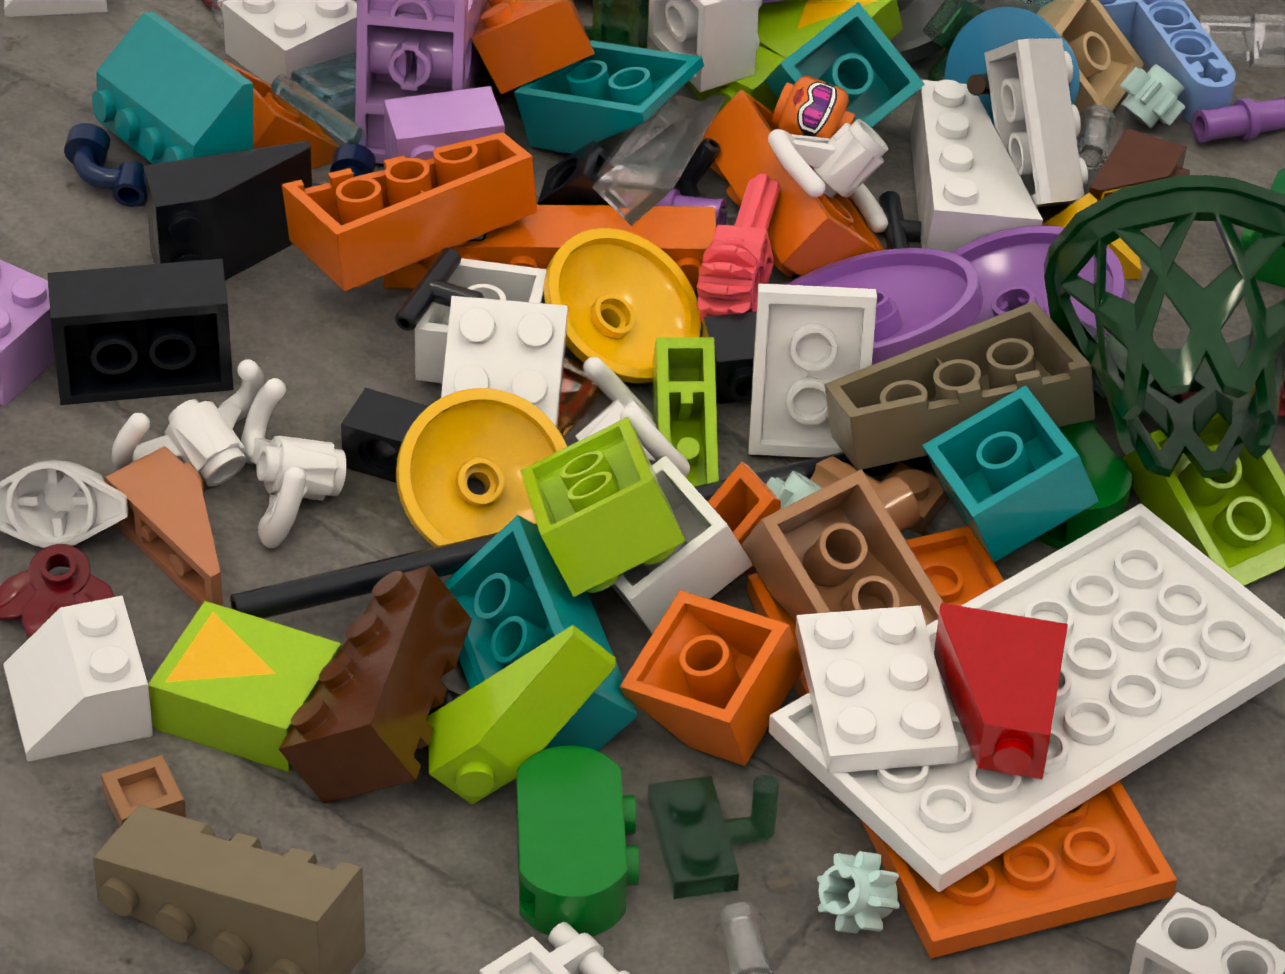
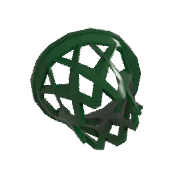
(1230, 378)

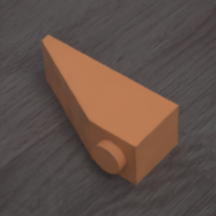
(171, 522)

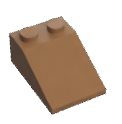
(839, 554)

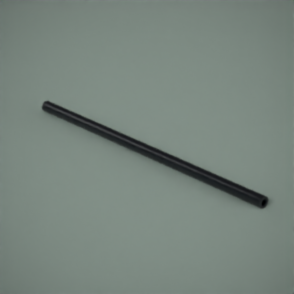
(443, 559)

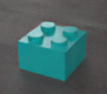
(857, 59)
(1010, 473)

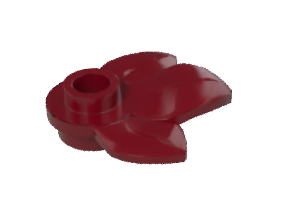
(38, 594)

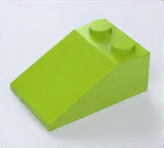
(601, 508)
(1226, 517)

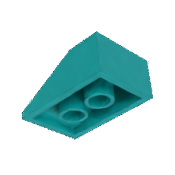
(601, 95)

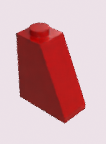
(1001, 684)

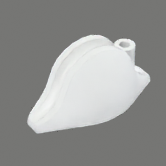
(58, 504)

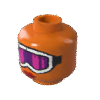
(812, 108)

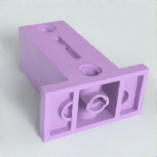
(408, 52)

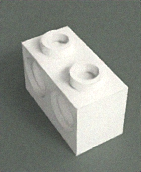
(1200, 941)

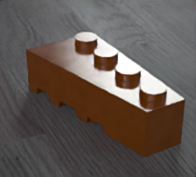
(379, 689)

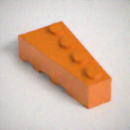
(529, 39)
(410, 209)

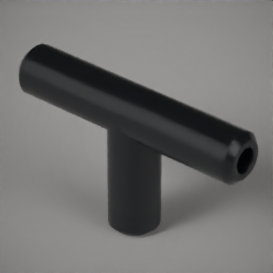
(697, 167)
(898, 230)
(433, 288)

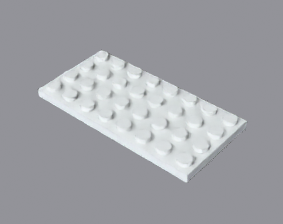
(1148, 659)

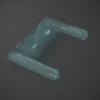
(322, 91)

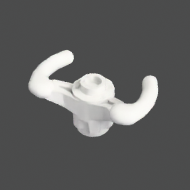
(838, 165)
(625, 405)
(197, 432)
(288, 466)

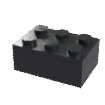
(140, 331)

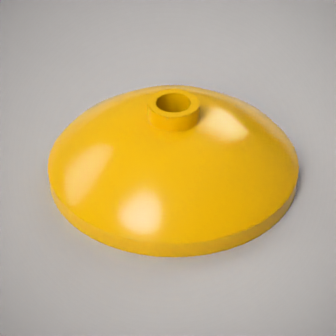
(620, 299)
(465, 437)

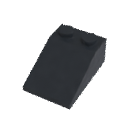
(223, 205)

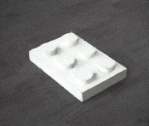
(800, 345)
(507, 349)
(875, 689)

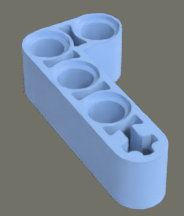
(1176, 41)

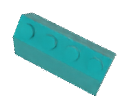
(172, 95)
(518, 605)

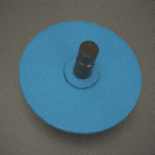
(992, 30)

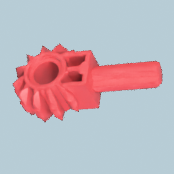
(739, 254)

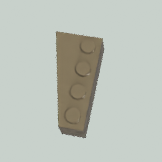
(913, 397)
(233, 896)

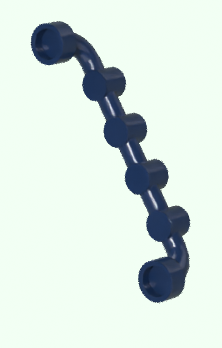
(89, 146)

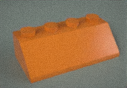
(802, 228)

